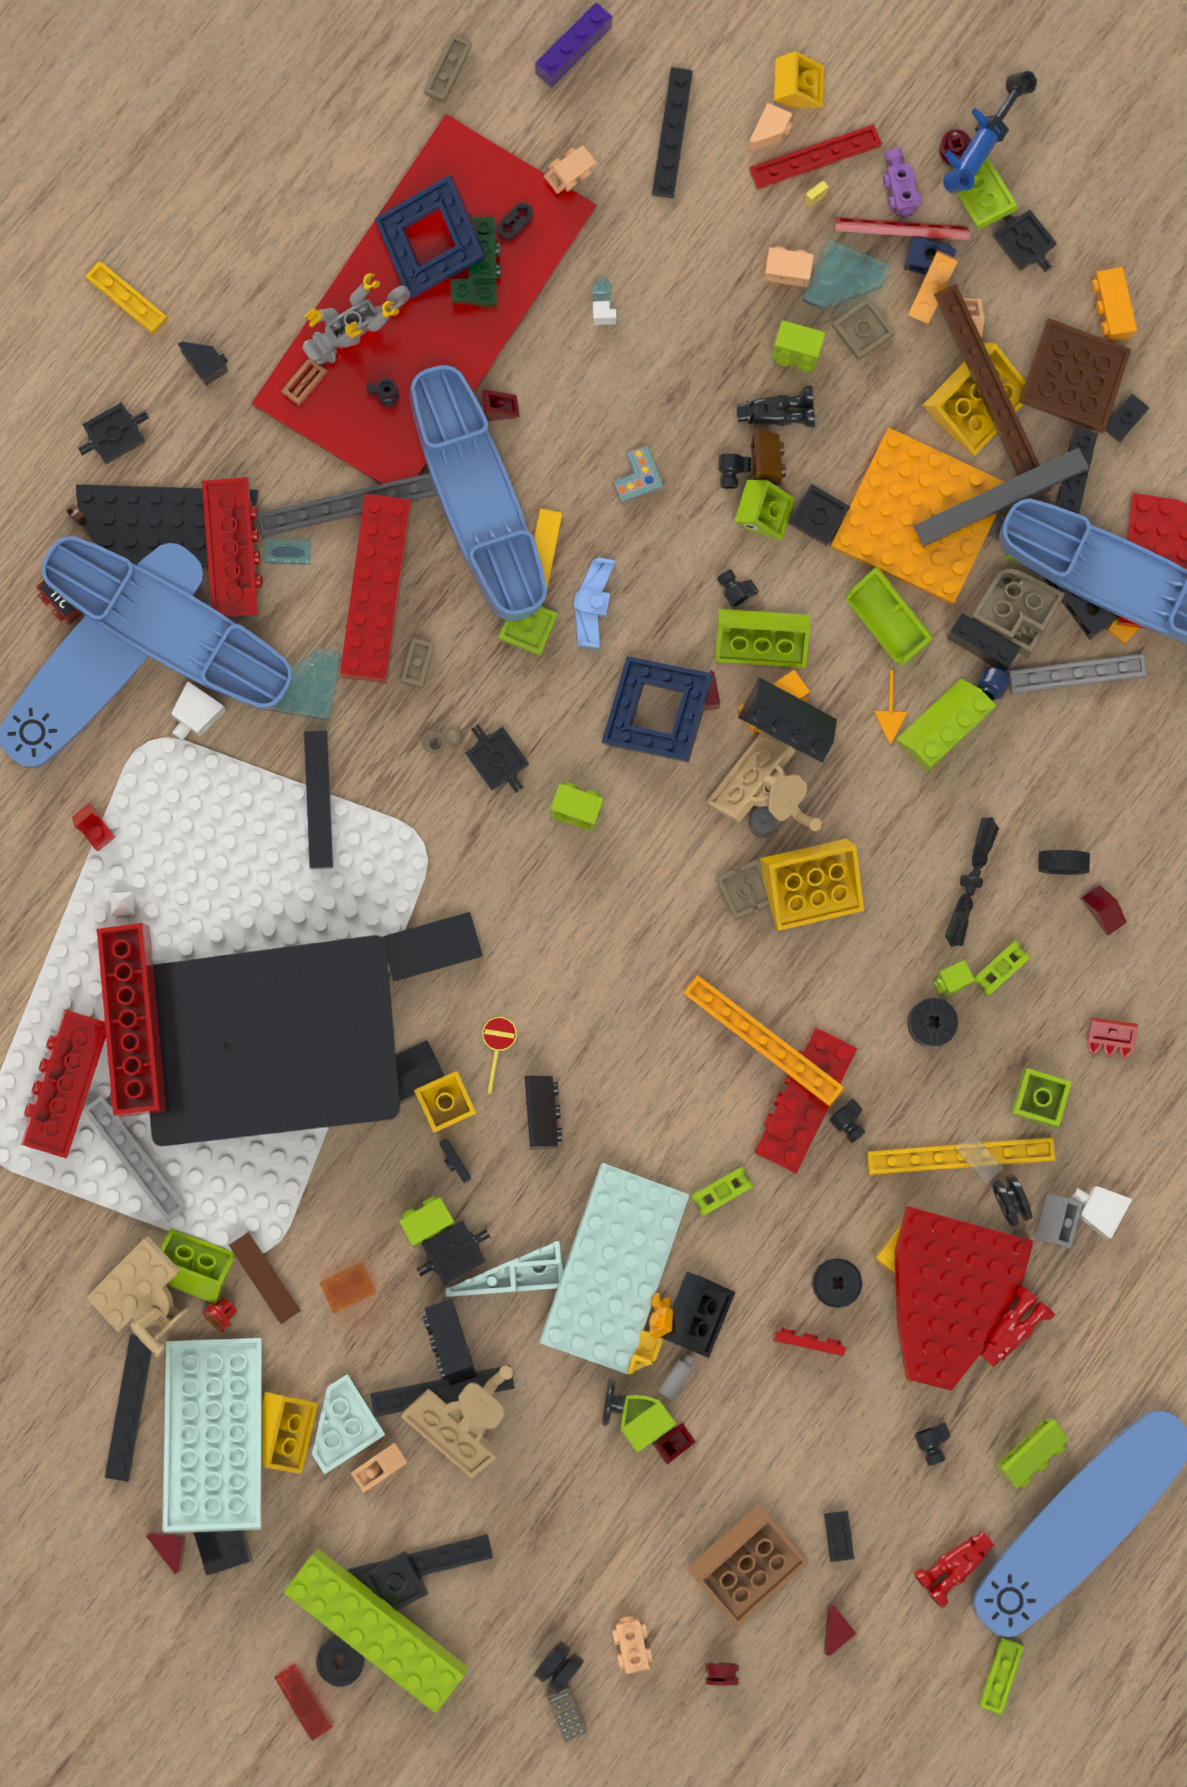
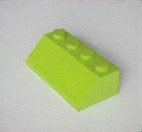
(762, 638)
(946, 724)

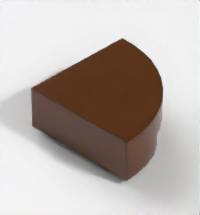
(76, 514)

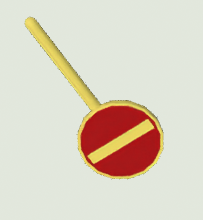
(498, 1035)

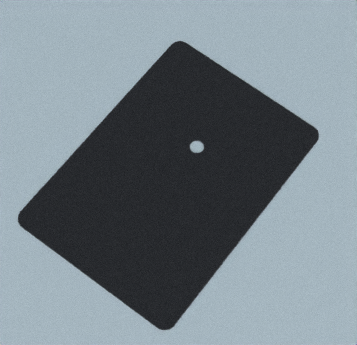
(307, 1037)

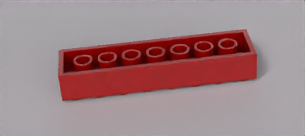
(375, 588)
(131, 1020)

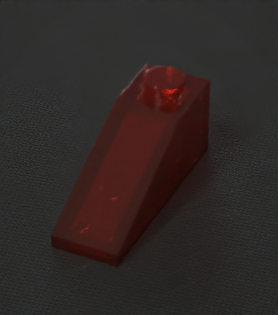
(304, 1702)

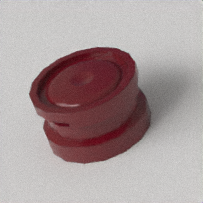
(955, 141)
(722, 1670)

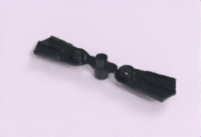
(959, 922)

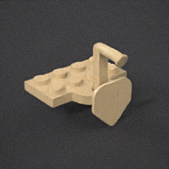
(762, 782)
(140, 1293)
(460, 1426)

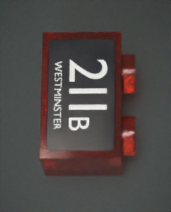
(63, 610)

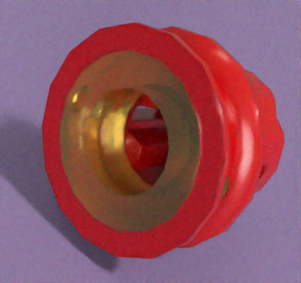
(220, 1314)

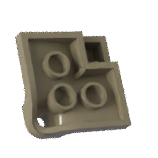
(1018, 609)

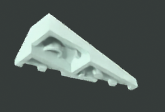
(531, 1272)

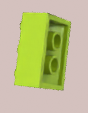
(201, 1265)
(1032, 1453)

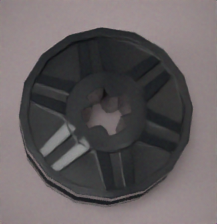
(946, 1022)
(1012, 1200)
(850, 1283)

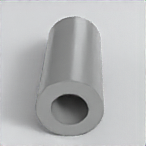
(676, 1378)

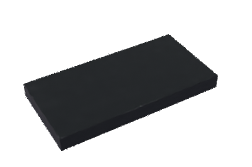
(432, 946)

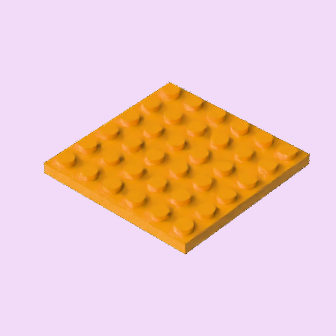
(902, 489)

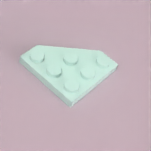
(344, 1425)

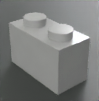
(1059, 1221)

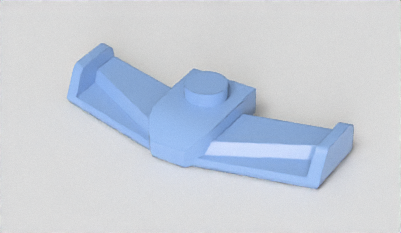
(592, 602)

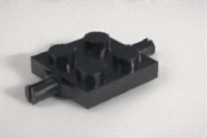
(1025, 241)
(113, 433)
(497, 758)
(453, 1252)

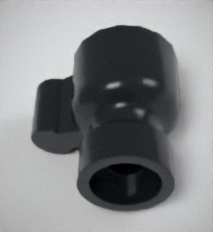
(386, 393)
(730, 466)
(735, 591)
(845, 1120)
(930, 1440)

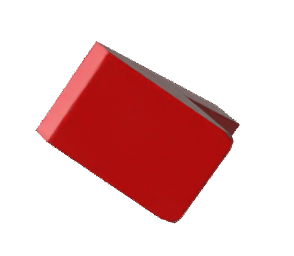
(93, 827)

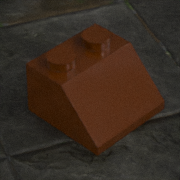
(766, 456)

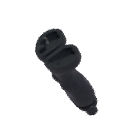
(774, 410)

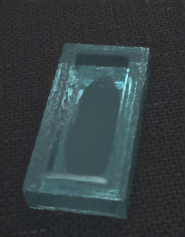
(287, 552)

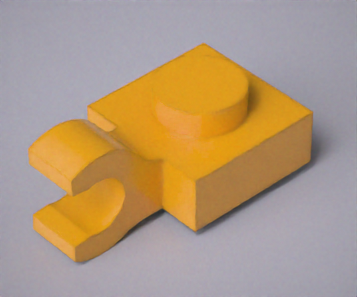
(662, 1318)

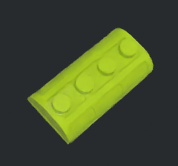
(889, 617)

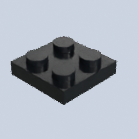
(819, 515)
(396, 1581)

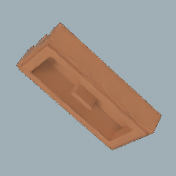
(293, 396)

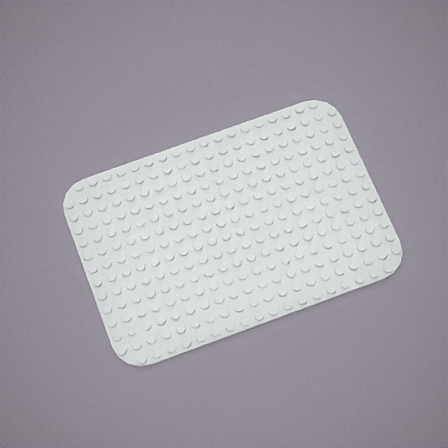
(213, 873)

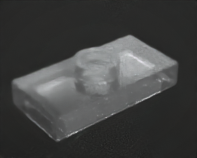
(979, 1158)

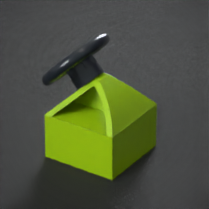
(642, 1416)

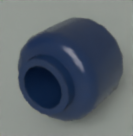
(994, 682)

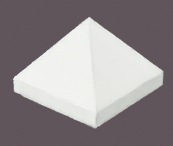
(122, 904)

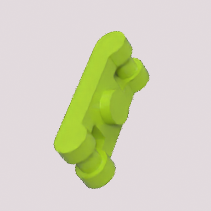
(1002, 968)
(722, 1191)

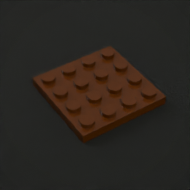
(1075, 375)

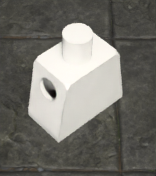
(195, 712)
(1102, 1209)

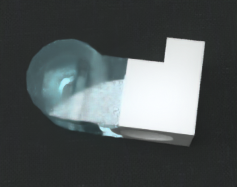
(600, 299)

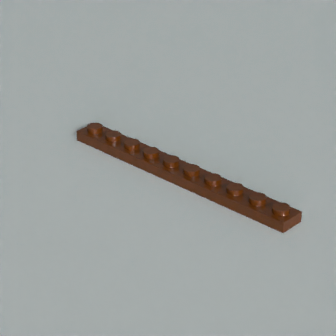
(987, 381)

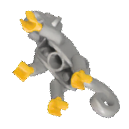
(346, 328)

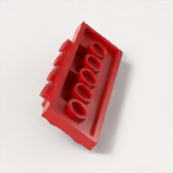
(231, 547)
(63, 1084)
(798, 1110)

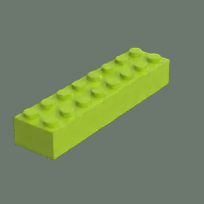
(376, 1630)

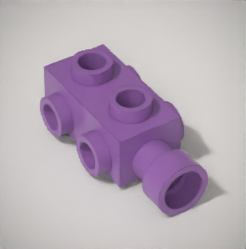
(901, 186)

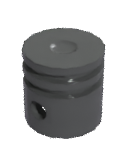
(762, 822)

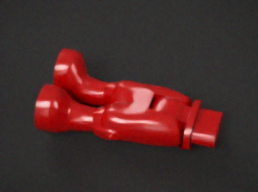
(1012, 1331)
(958, 1563)

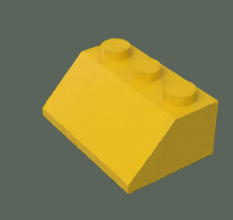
(286, 1431)

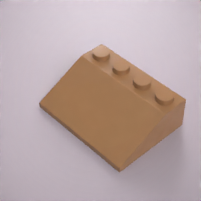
(747, 1565)

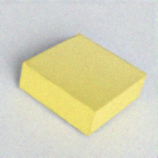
(816, 194)

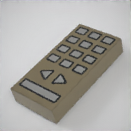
(566, 1714)

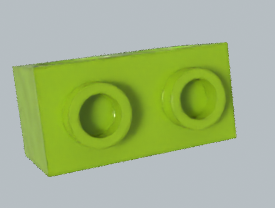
(953, 979)

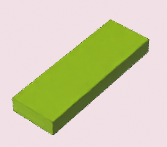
(1001, 1676)

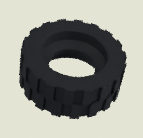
(1064, 862)

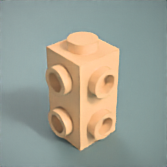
(573, 166)
(630, 1636)

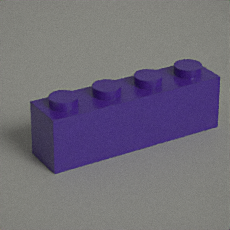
(573, 44)

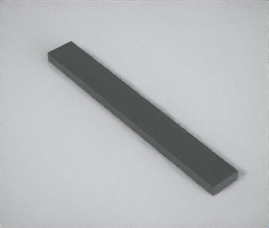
(1001, 497)
(341, 505)

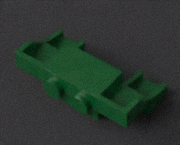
(481, 285)

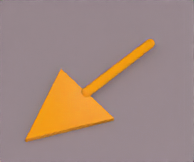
(889, 720)

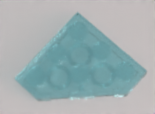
(843, 276)
(312, 686)

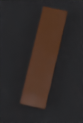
(264, 1278)

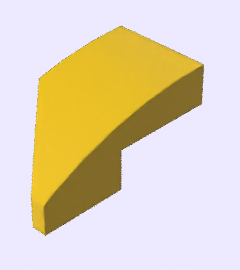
(646, 1351)

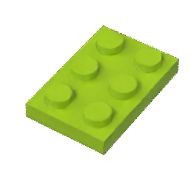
(987, 198)

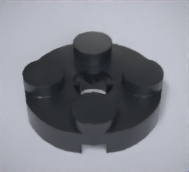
(339, 1676)

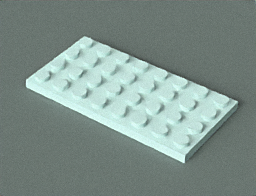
(614, 1268)
(213, 1435)

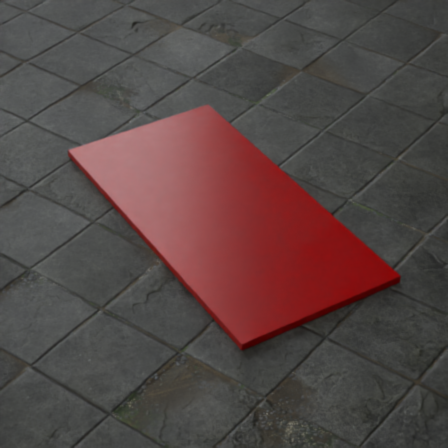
(428, 327)

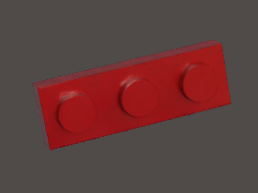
(810, 1342)

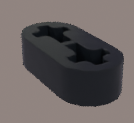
(511, 218)

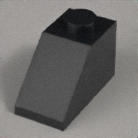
(204, 360)

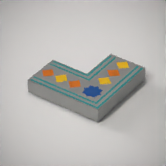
(644, 477)

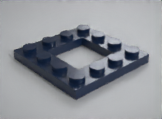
(468, 248)
(640, 672)

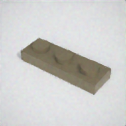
(448, 68)

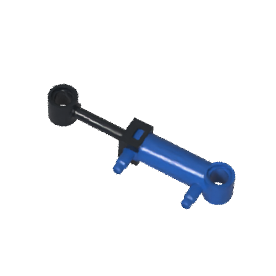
(989, 132)

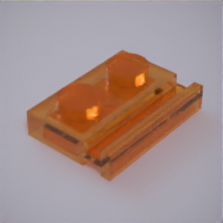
(348, 1287)

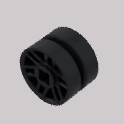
(558, 1667)

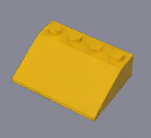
(961, 409)
(813, 883)

